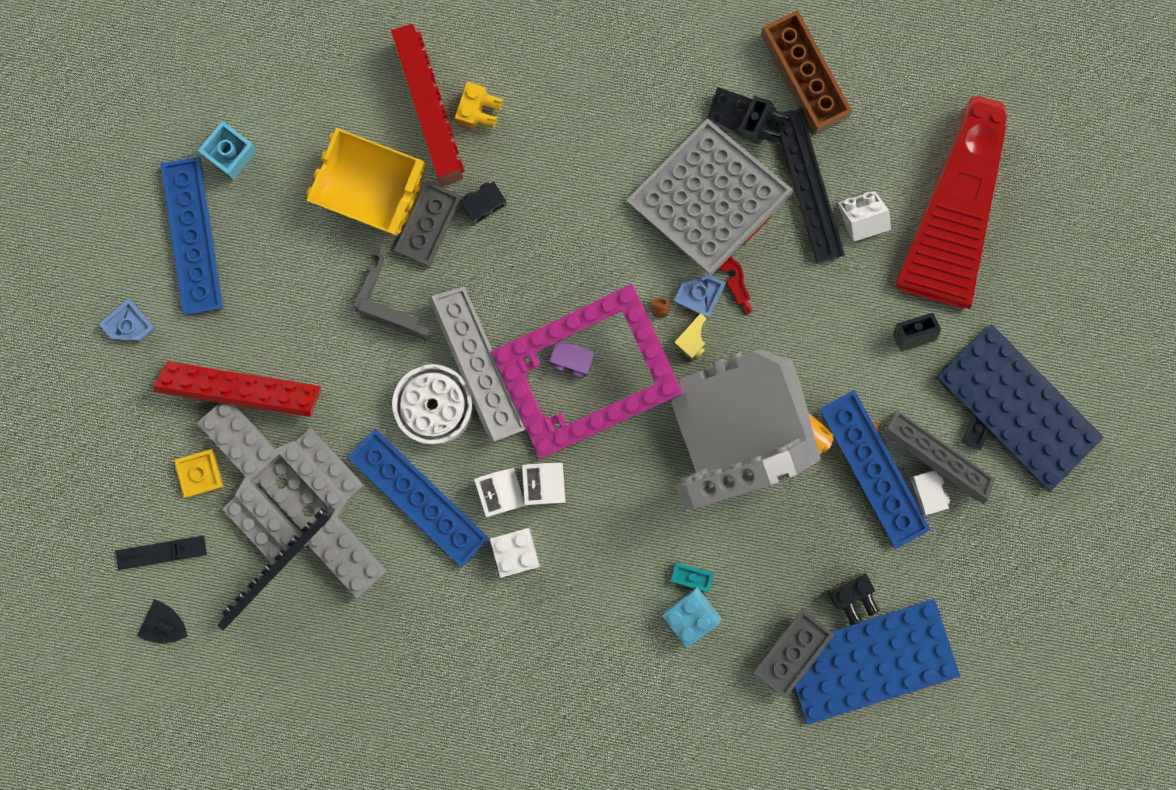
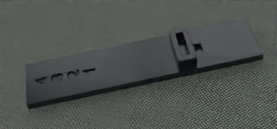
(161, 552)

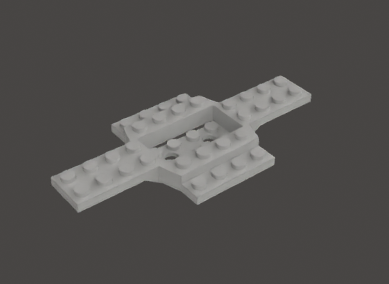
(320, 470)

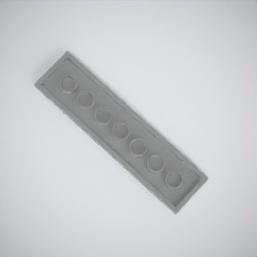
(477, 364)

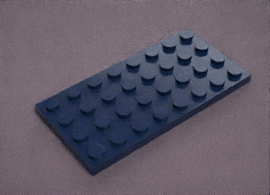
(1020, 408)

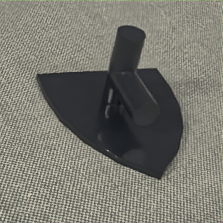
(162, 624)

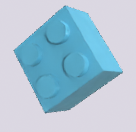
(228, 150)
(692, 617)

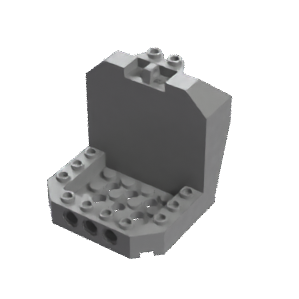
(742, 427)

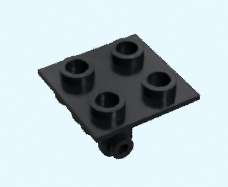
(728, 110)

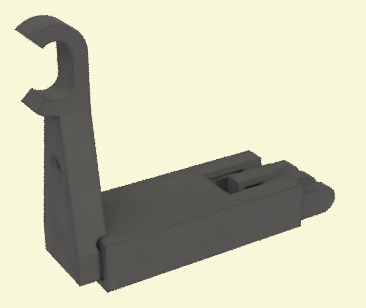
(383, 314)

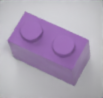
(572, 358)

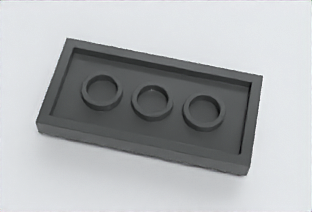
(428, 223)
(793, 653)

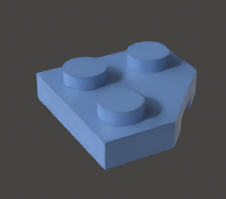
(700, 294)
(127, 323)

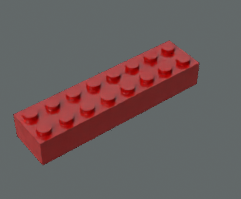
(426, 101)

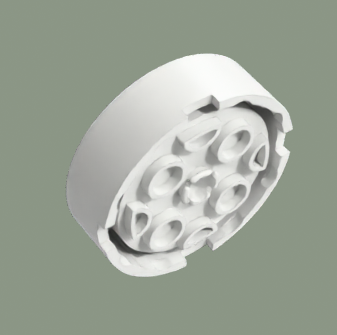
(436, 425)

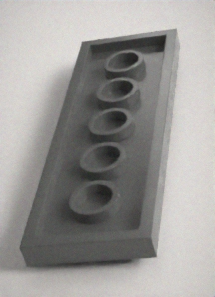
(940, 457)

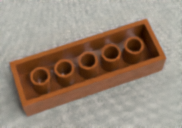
(806, 72)

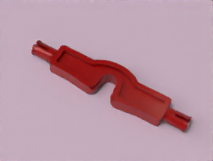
(736, 284)

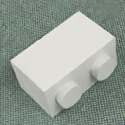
(930, 492)

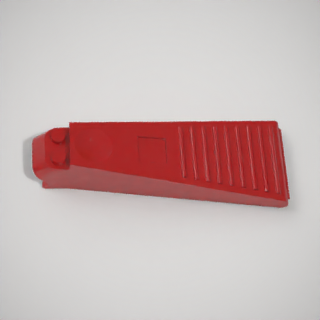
(953, 228)

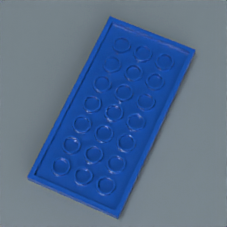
(877, 662)

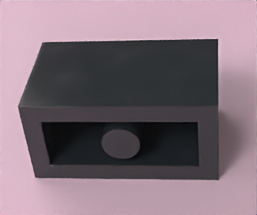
(483, 202)
(916, 331)

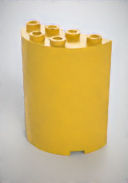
(367, 182)

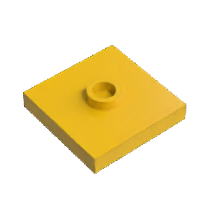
(198, 473)

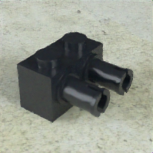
(757, 120)
(848, 592)

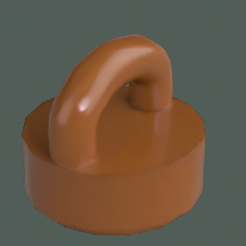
(660, 307)

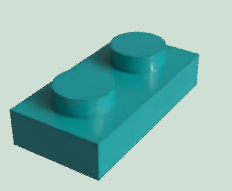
(692, 577)

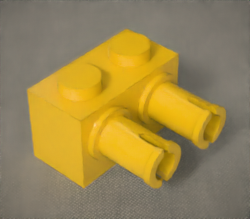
(471, 105)

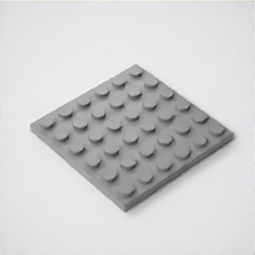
(709, 196)

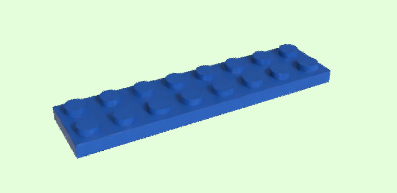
(192, 236)
(874, 469)
(418, 498)

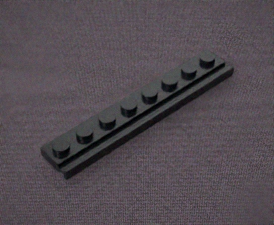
(810, 188)
(271, 571)

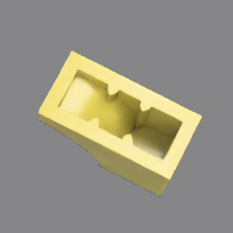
(690, 341)

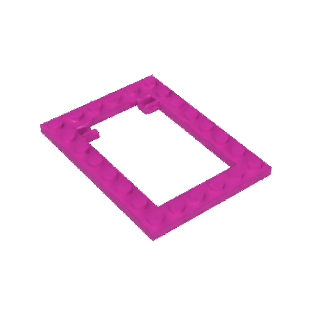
(514, 368)

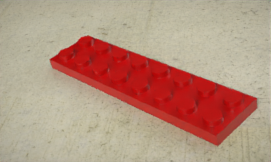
(237, 389)

